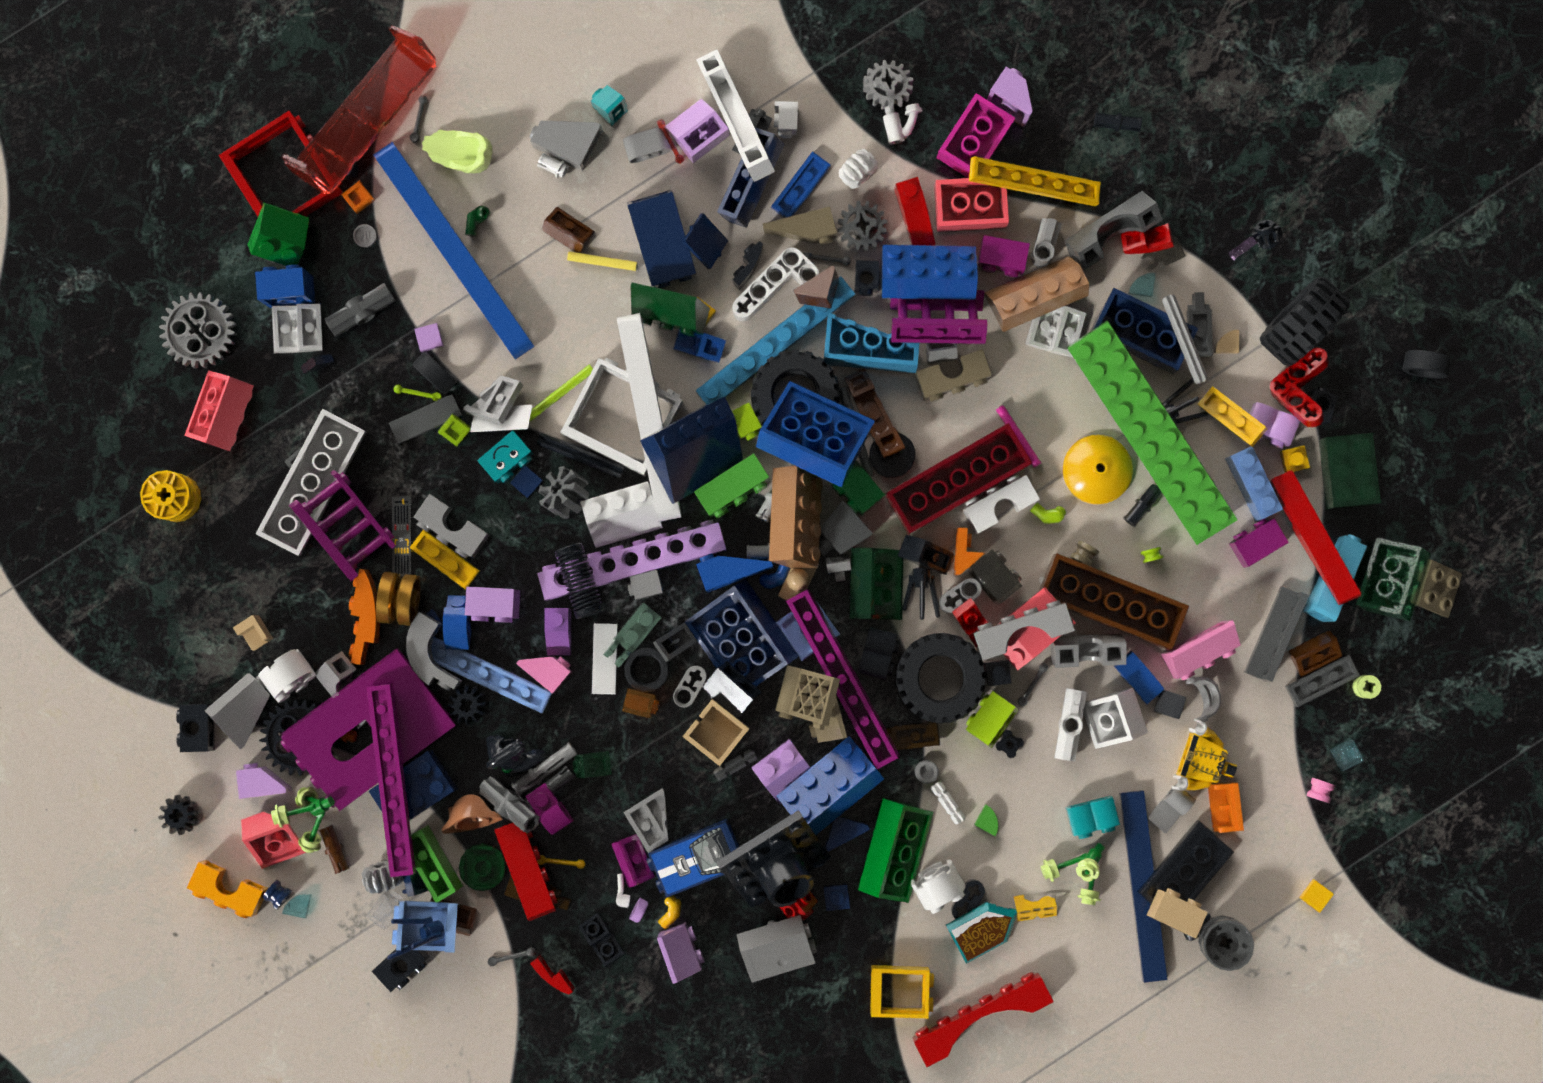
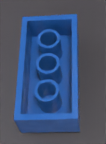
(929, 272)
(831, 785)

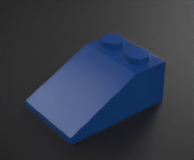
(723, 570)

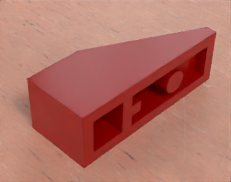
(914, 212)

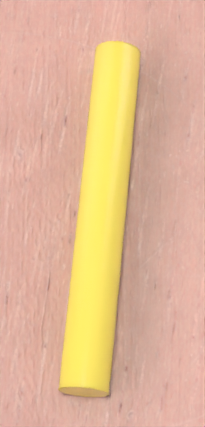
(602, 261)

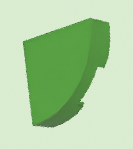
(987, 820)

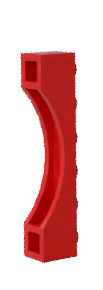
(1027, 995)

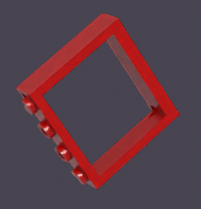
(258, 139)

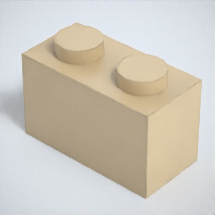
(1177, 913)

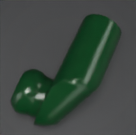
(474, 218)

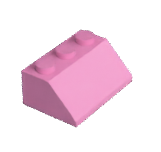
(1202, 650)

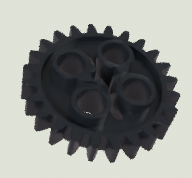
(277, 725)

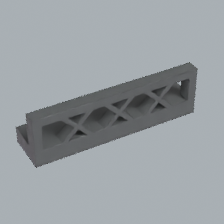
(1276, 634)

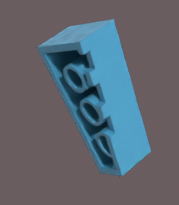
(866, 347)

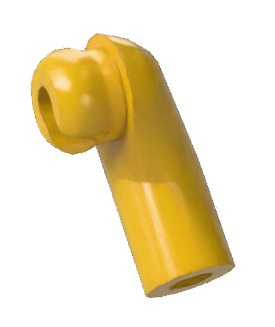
(673, 911)

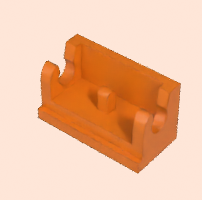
(1225, 807)

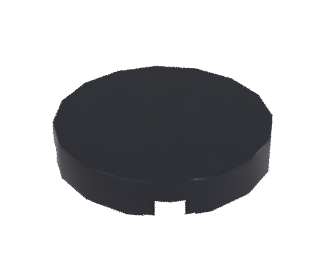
(895, 464)

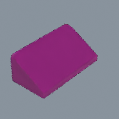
(632, 860)

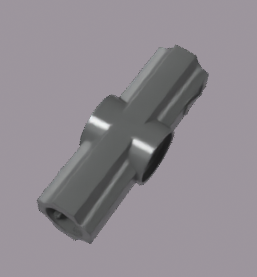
(359, 310)
(509, 804)

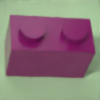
(1003, 256)
(1259, 542)

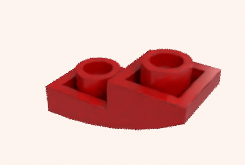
(969, 619)

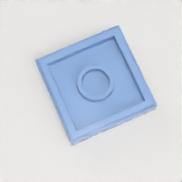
(795, 635)

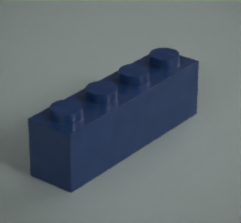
(744, 193)

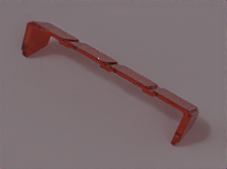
(364, 113)

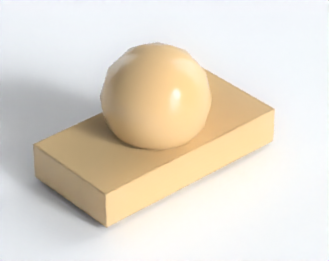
(796, 582)

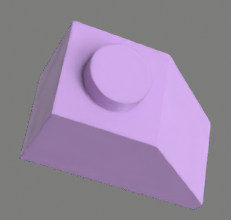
(259, 781)

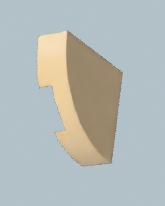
(1228, 343)

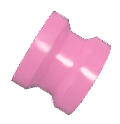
(1320, 790)

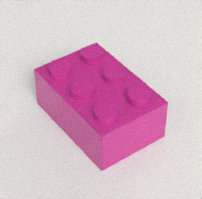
(975, 134)

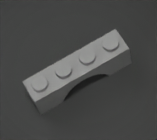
(994, 639)

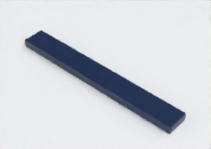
(1140, 869)

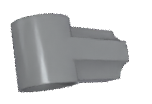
(1046, 241)

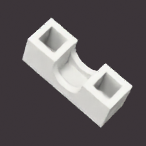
(1017, 492)

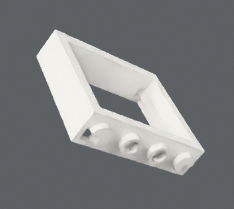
(568, 429)

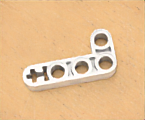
(772, 287)

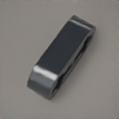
(973, 902)

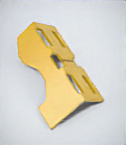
(1025, 905)

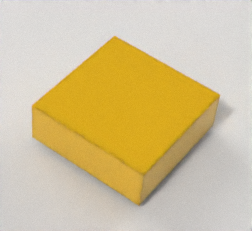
(1316, 895)

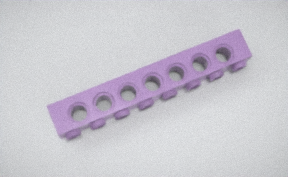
(714, 544)

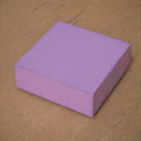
(429, 337)

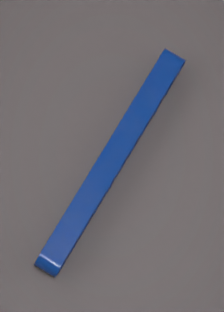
(453, 250)

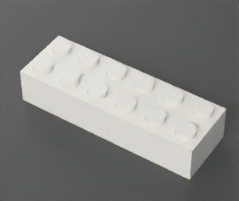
(326, 449)

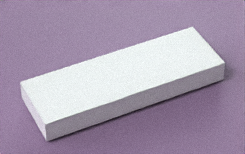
(604, 669)

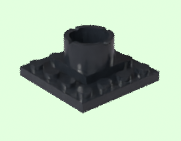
(776, 863)

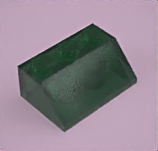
(876, 584)

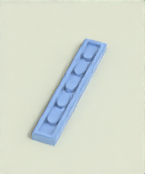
(491, 676)

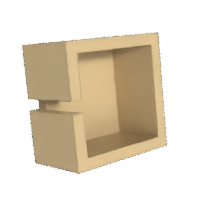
(716, 732)

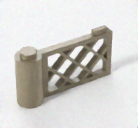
(795, 691)

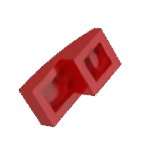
(1148, 241)
(558, 980)

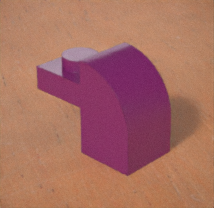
(552, 812)

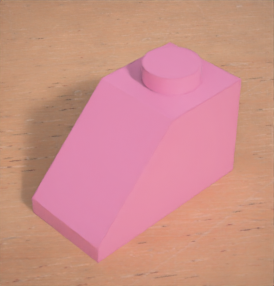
(547, 671)

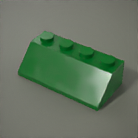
(895, 851)

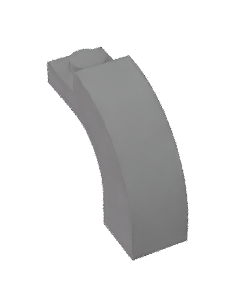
(420, 652)

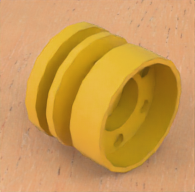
(181, 504)

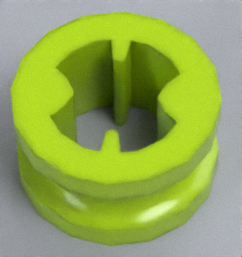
(1152, 554)

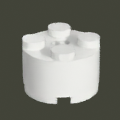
(287, 674)
(938, 886)

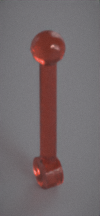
(678, 158)

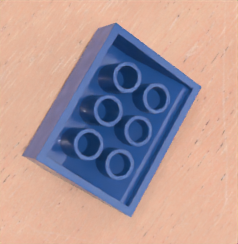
(814, 433)

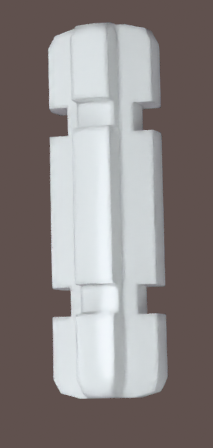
(948, 802)

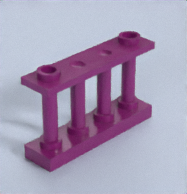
(939, 330)
(334, 546)

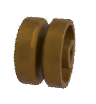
(398, 598)

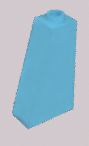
(1321, 601)

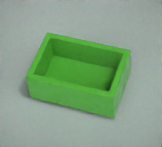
(732, 487)

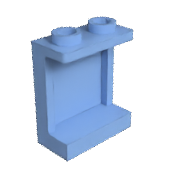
(410, 933)

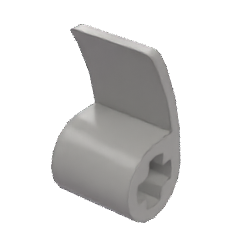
(1170, 808)

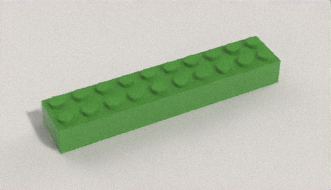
(1152, 432)

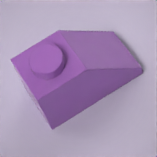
(558, 631)

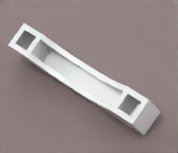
(735, 115)

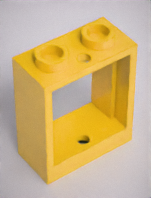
(893, 1012)

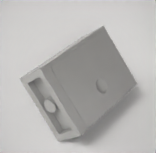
(777, 948)

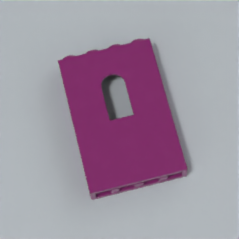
(419, 721)

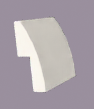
(297, 328)
(1056, 330)

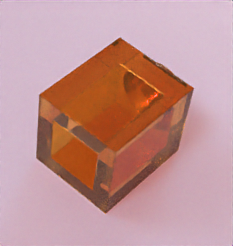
(640, 703)

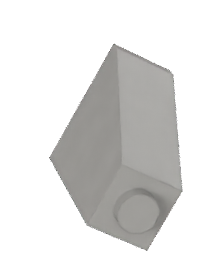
(567, 140)
(239, 709)

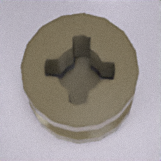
(1084, 553)

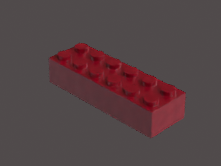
(958, 478)

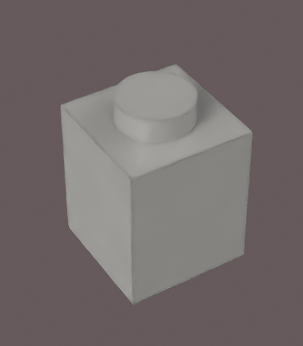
(645, 585)

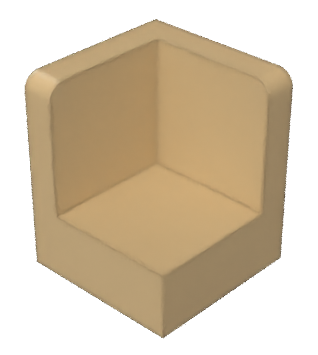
(254, 632)

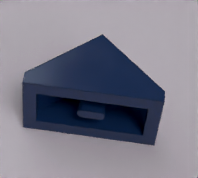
(843, 830)

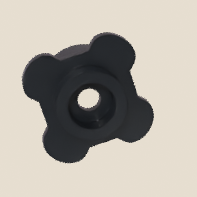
(1009, 737)

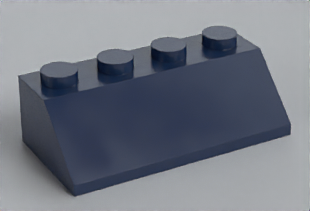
(1143, 330)

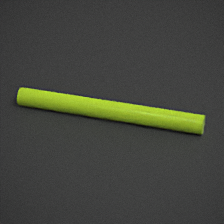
(560, 392)

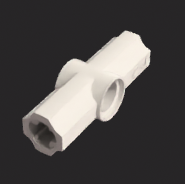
(1068, 740)

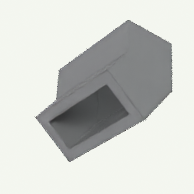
(941, 352)

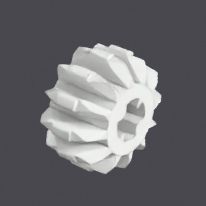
(858, 168)

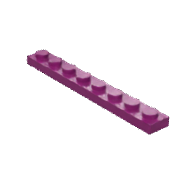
(391, 780)

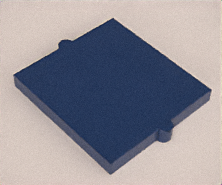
(705, 241)

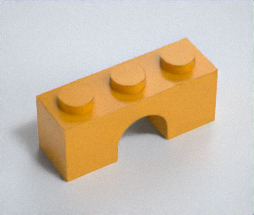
(208, 883)

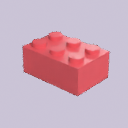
(969, 206)

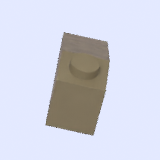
(807, 227)

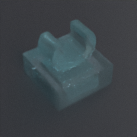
(1347, 755)

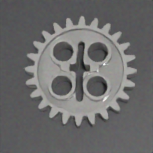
(182, 344)

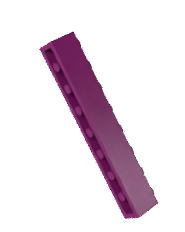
(850, 689)

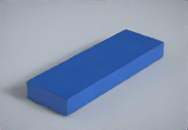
(801, 185)

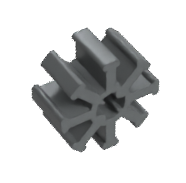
(563, 492)

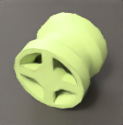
(1361, 687)

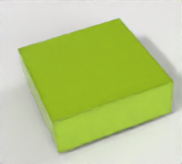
(454, 429)

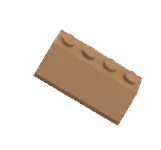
(1038, 293)

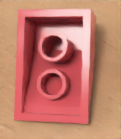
(1029, 640)

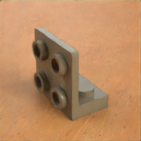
(1438, 589)

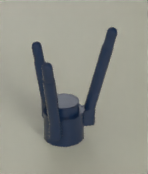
(429, 932)

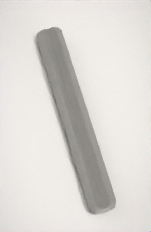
(1184, 339)

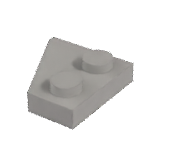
(496, 400)
(650, 820)

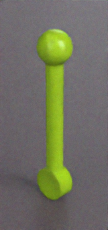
(436, 396)

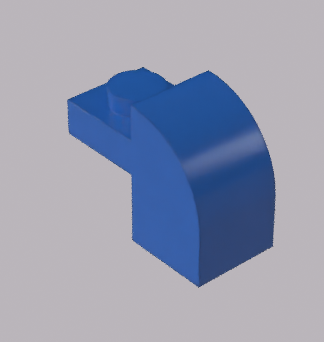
(456, 624)

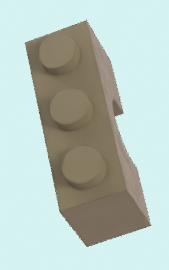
(934, 384)

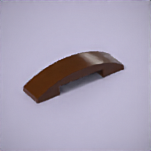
(869, 405)

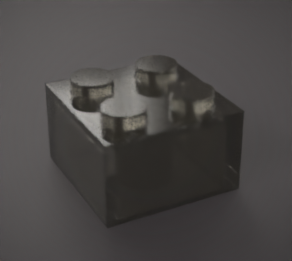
(995, 576)

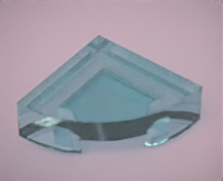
(1143, 285)
(298, 906)

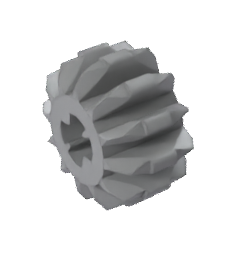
(377, 878)

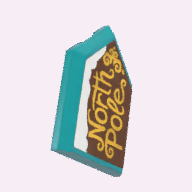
(982, 930)

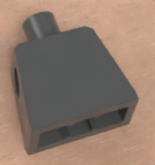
(842, 531)

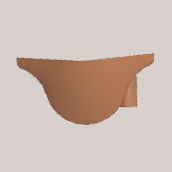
(469, 814)

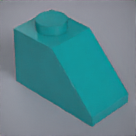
(609, 104)

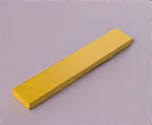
(1034, 181)

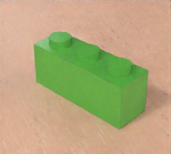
(434, 865)

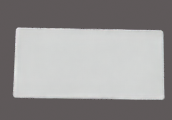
(517, 419)

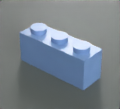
(1253, 483)

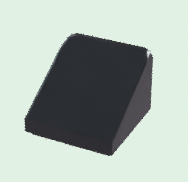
(1170, 704)

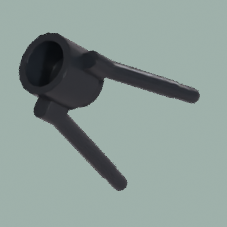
(1173, 411)
(922, 579)

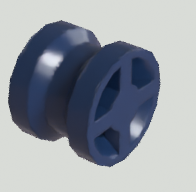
(277, 894)

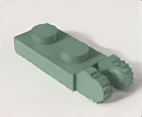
(633, 632)

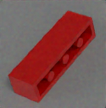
(525, 871)

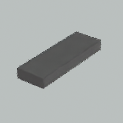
(424, 419)
(1322, 680)

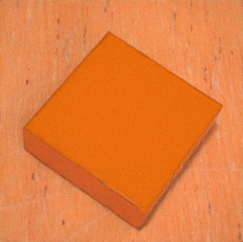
(358, 197)

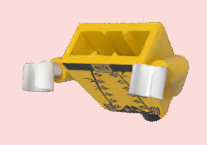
(1202, 760)

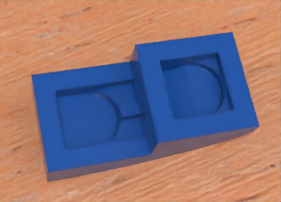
(700, 346)
(1139, 678)

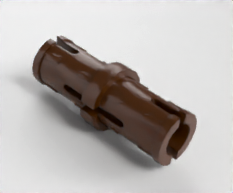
(334, 849)

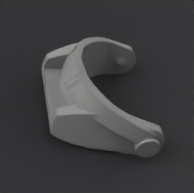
(1210, 695)

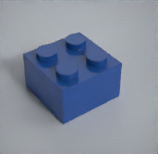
(285, 286)

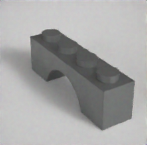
(1133, 215)

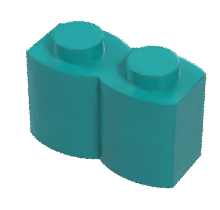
(1092, 816)

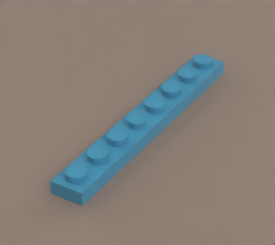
(770, 345)

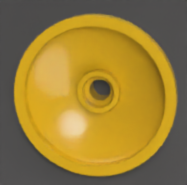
(1081, 472)

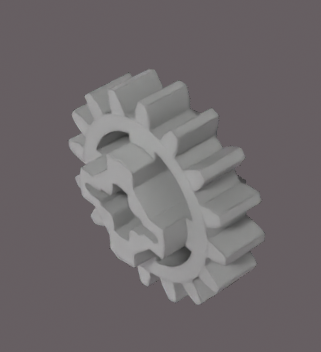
(878, 89)

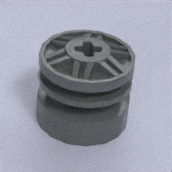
(1239, 946)

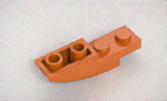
(363, 605)

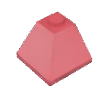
(268, 841)

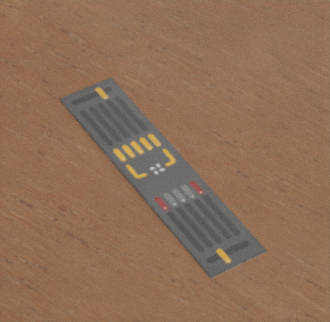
(402, 532)

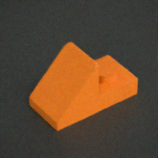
(964, 559)

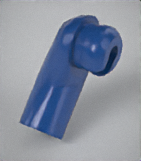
(775, 579)

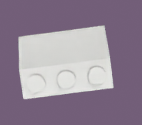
(621, 514)

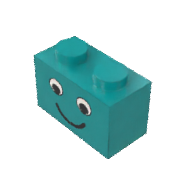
(506, 457)

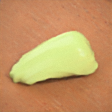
(459, 150)

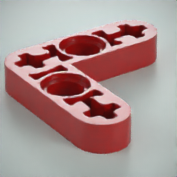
(1292, 387)

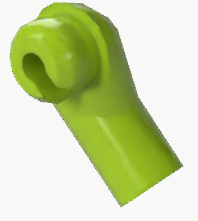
(1048, 516)

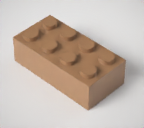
(795, 518)

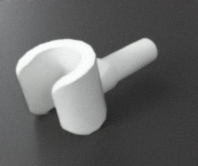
(622, 899)

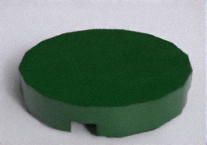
(476, 863)

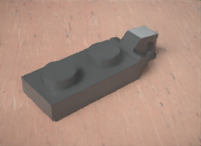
(1201, 317)

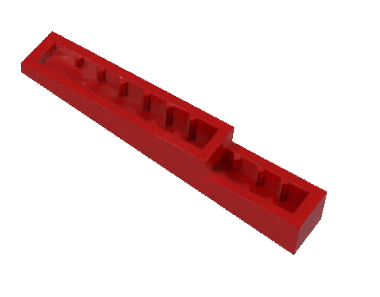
(1314, 537)

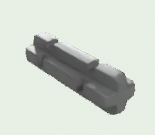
(735, 764)

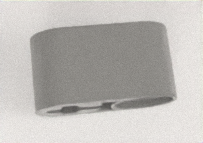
(646, 145)
(951, 594)
(687, 677)

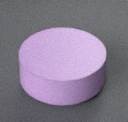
(638, 910)

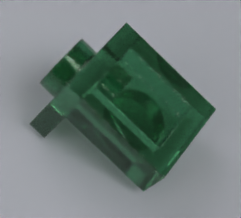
(592, 765)

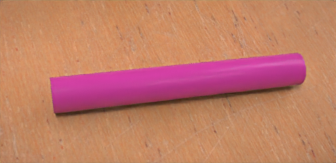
(1005, 416)

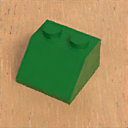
(279, 235)

